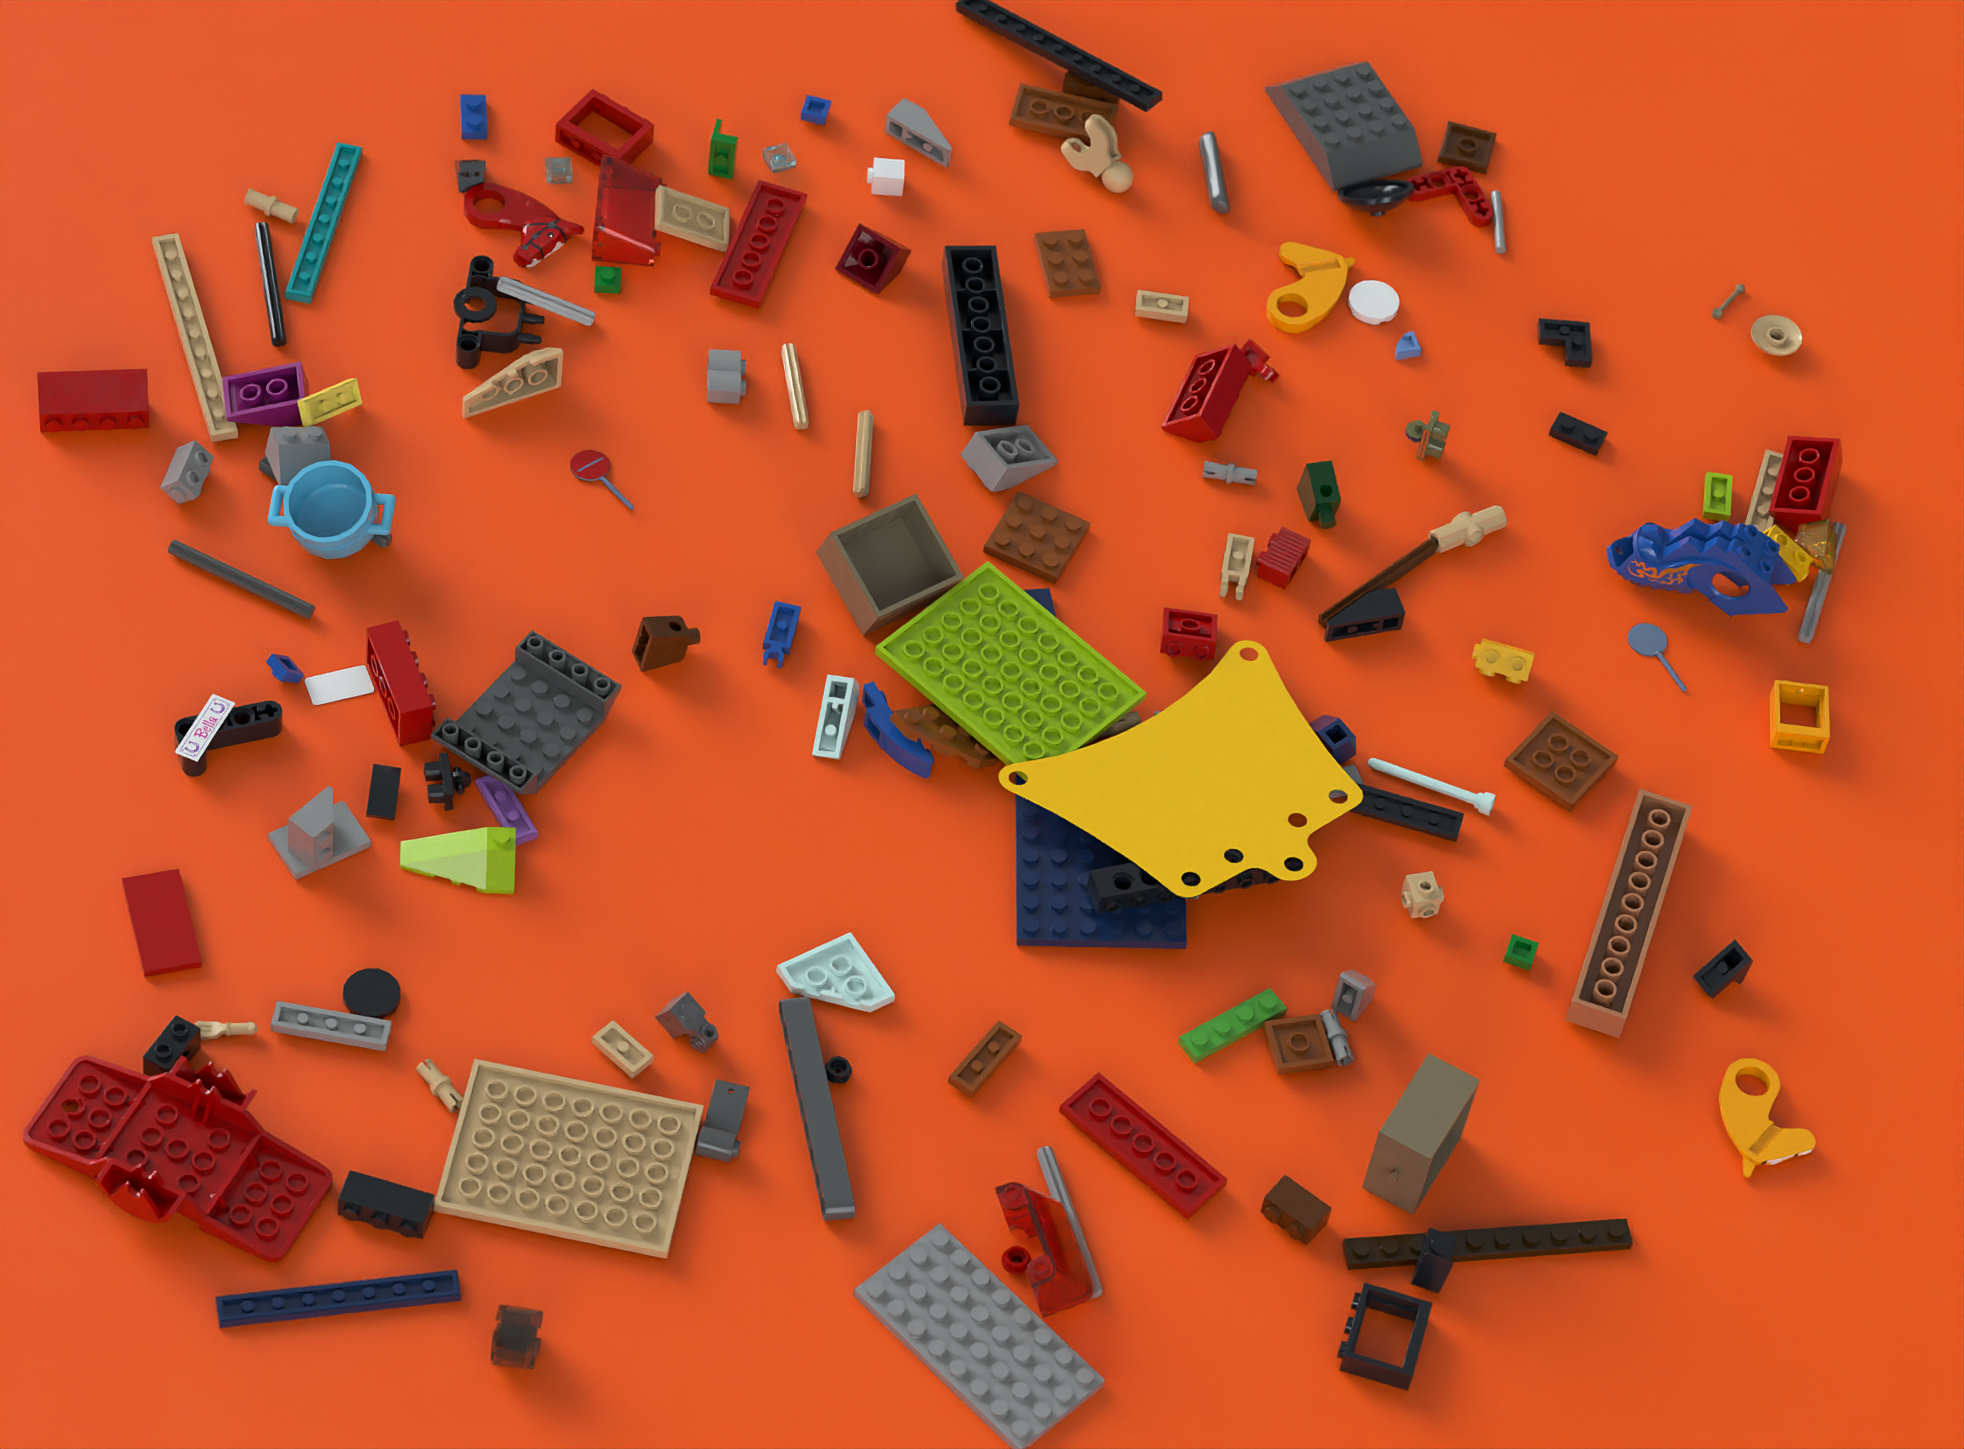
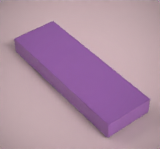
(506, 808)

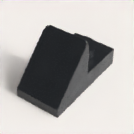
(469, 173)
(1723, 969)
(1434, 1261)

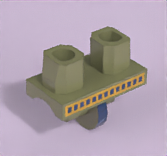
(1431, 436)

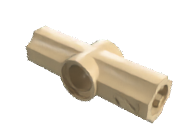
(1468, 528)

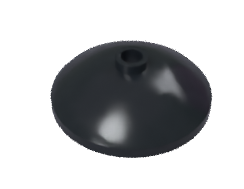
(1376, 195)

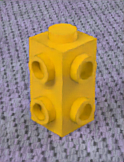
(1791, 553)
(1503, 659)

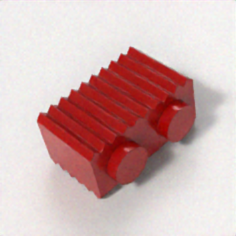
(1283, 557)

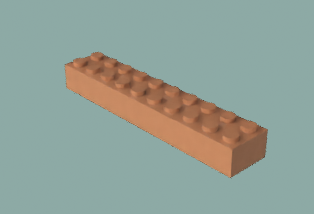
(1629, 913)

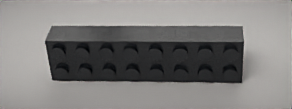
(980, 335)

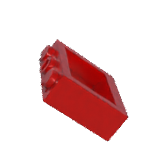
(591, 147)

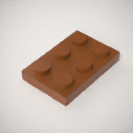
(1067, 263)

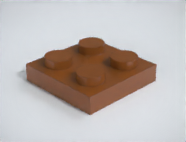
(1298, 1044)

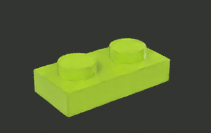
(1717, 496)

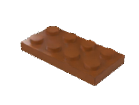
(1057, 112)

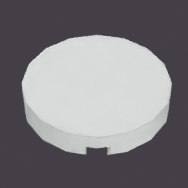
(1373, 302)

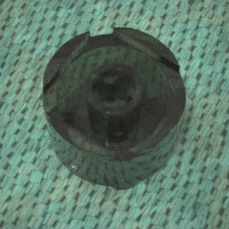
(515, 1337)

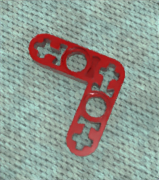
(1453, 183)

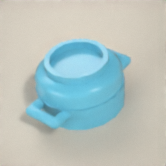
(331, 509)

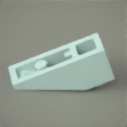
(835, 716)

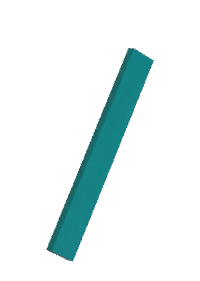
(323, 223)

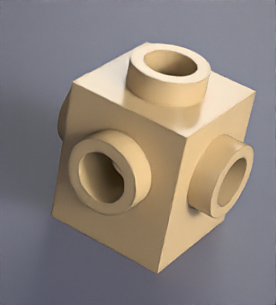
(1421, 895)

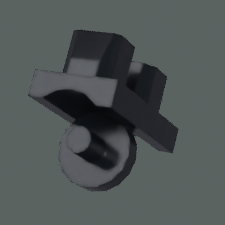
(449, 781)

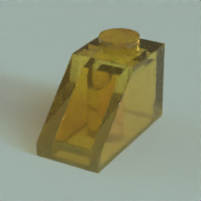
(1820, 543)

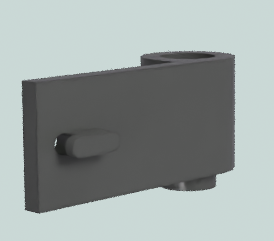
(723, 1122)

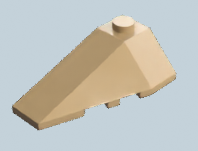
(522, 379)

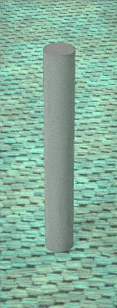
(1498, 222)

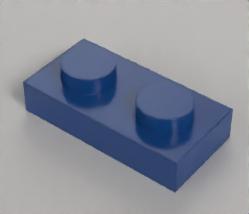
(473, 117)

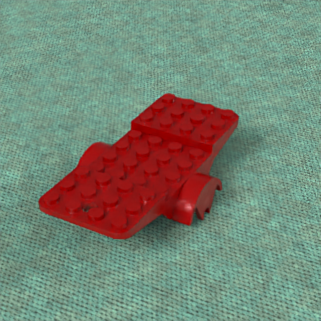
(181, 1149)

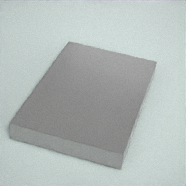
(347, 840)

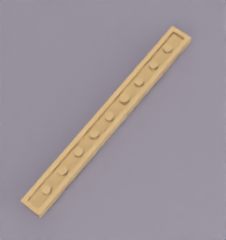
(194, 335)

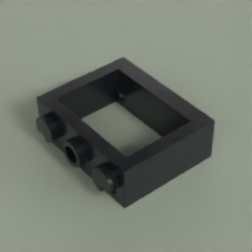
(1390, 1303)

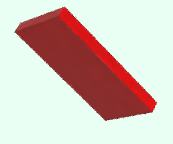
(161, 922)

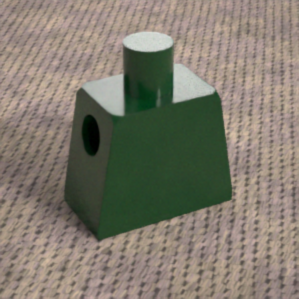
(1319, 493)

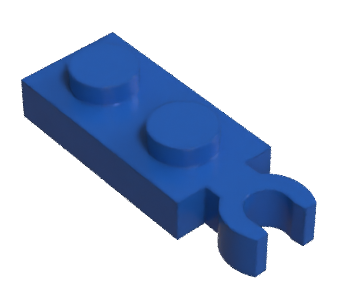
(780, 632)

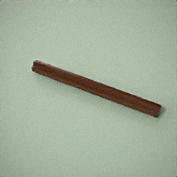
(1382, 579)

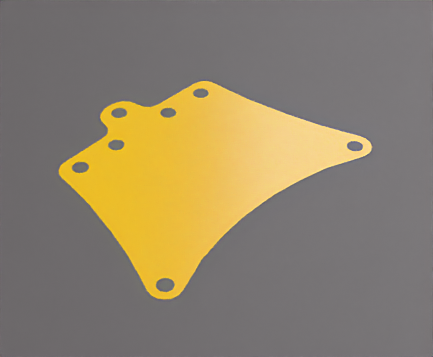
(1202, 781)

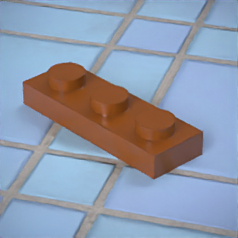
(984, 1059)

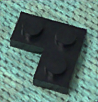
(1572, 335)

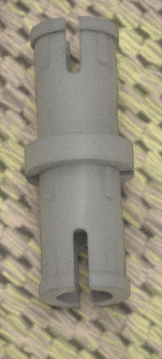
(1229, 473)
(1336, 1037)

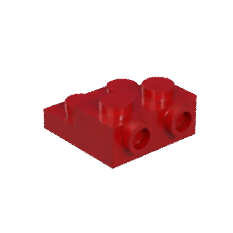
(1188, 634)

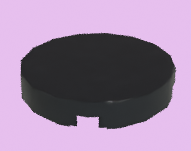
(371, 993)

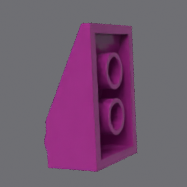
(266, 395)

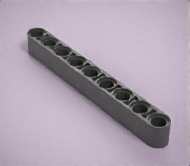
(816, 1109)

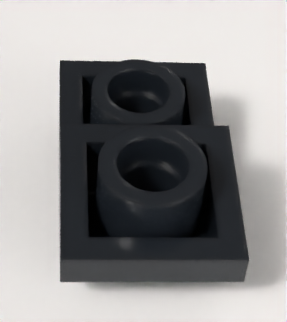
(383, 792)

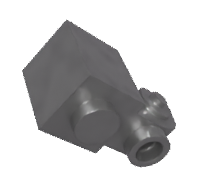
(687, 1017)

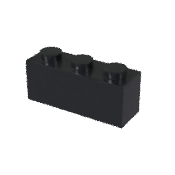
(386, 1204)

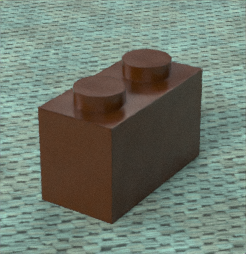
(1295, 1210)

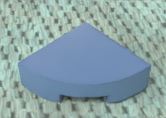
(1407, 346)

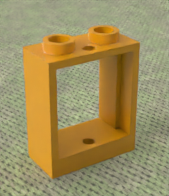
(1795, 736)

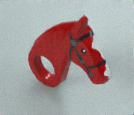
(539, 226)

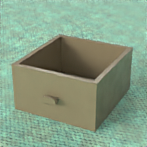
(889, 564)
(1420, 1133)

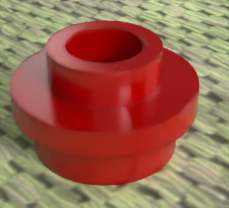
(1015, 1253)

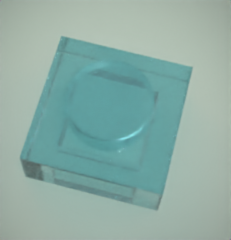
(779, 157)
(558, 170)

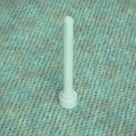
(1481, 801)

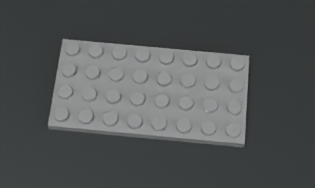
(979, 1338)

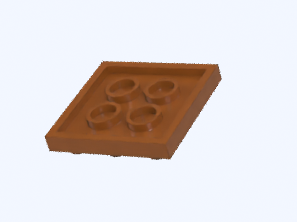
(1036, 537)
(1561, 761)

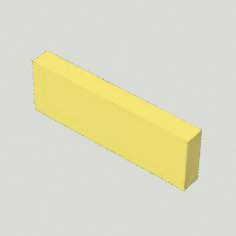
(329, 402)

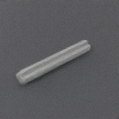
(545, 301)

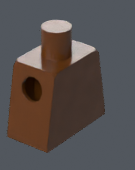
(662, 641)

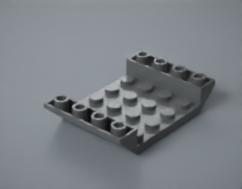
(531, 716)

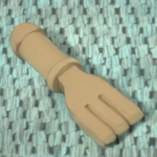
(214, 1029)

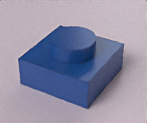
(815, 110)
(284, 668)

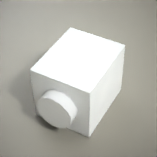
(886, 176)

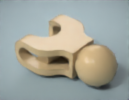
(1101, 157)

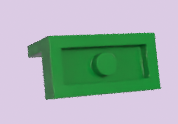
(722, 153)

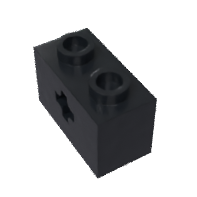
(176, 1040)

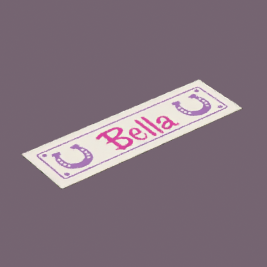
(204, 727)

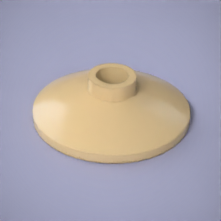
(1776, 335)

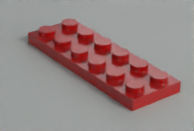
(758, 244)
(1143, 1145)

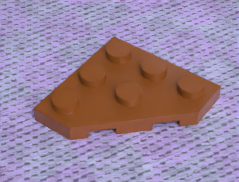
(943, 733)

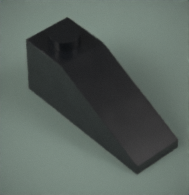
(1371, 614)

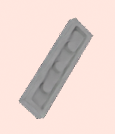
(331, 1026)

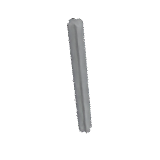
(1818, 594)
(1059, 1191)

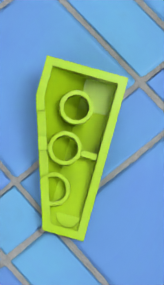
(469, 857)

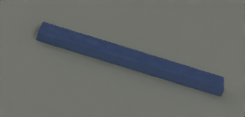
(338, 1298)

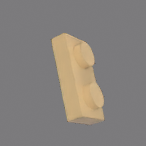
(1161, 306)
(622, 1049)

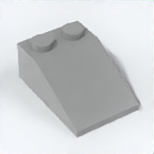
(1007, 456)

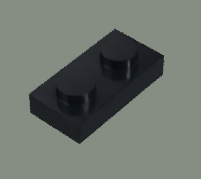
(1578, 433)

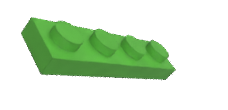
(1231, 1025)

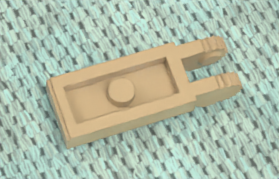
(1236, 563)

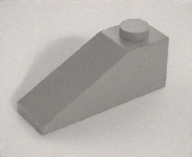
(917, 130)

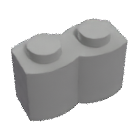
(724, 376)

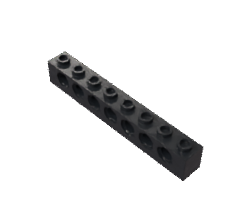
(1105, 884)

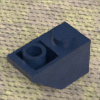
(1335, 737)

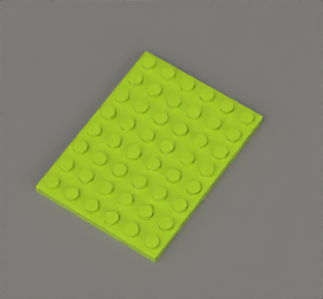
(1009, 670)

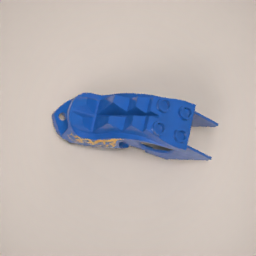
(1699, 551)

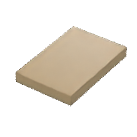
(692, 218)

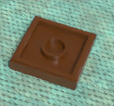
(1467, 147)

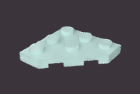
(837, 974)

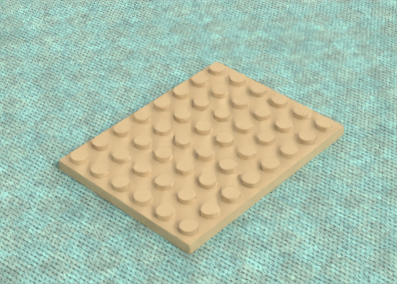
(569, 1158)

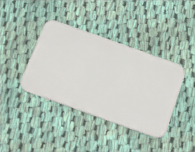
(339, 685)

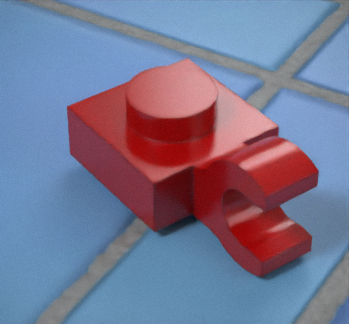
(1258, 359)

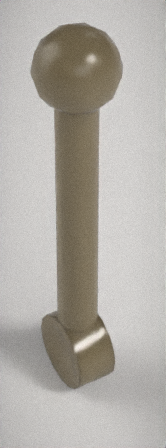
(1717, 312)

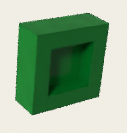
(607, 279)
(1521, 952)

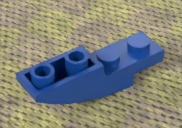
(903, 750)

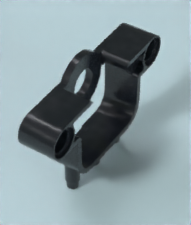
(483, 286)

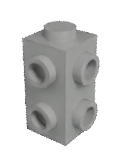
(187, 472)

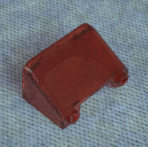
(625, 214)
(1060, 1274)

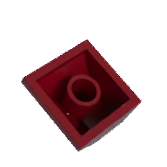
(872, 259)

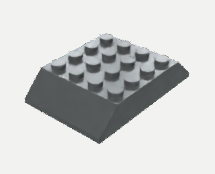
(1348, 124)

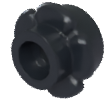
(838, 1064)

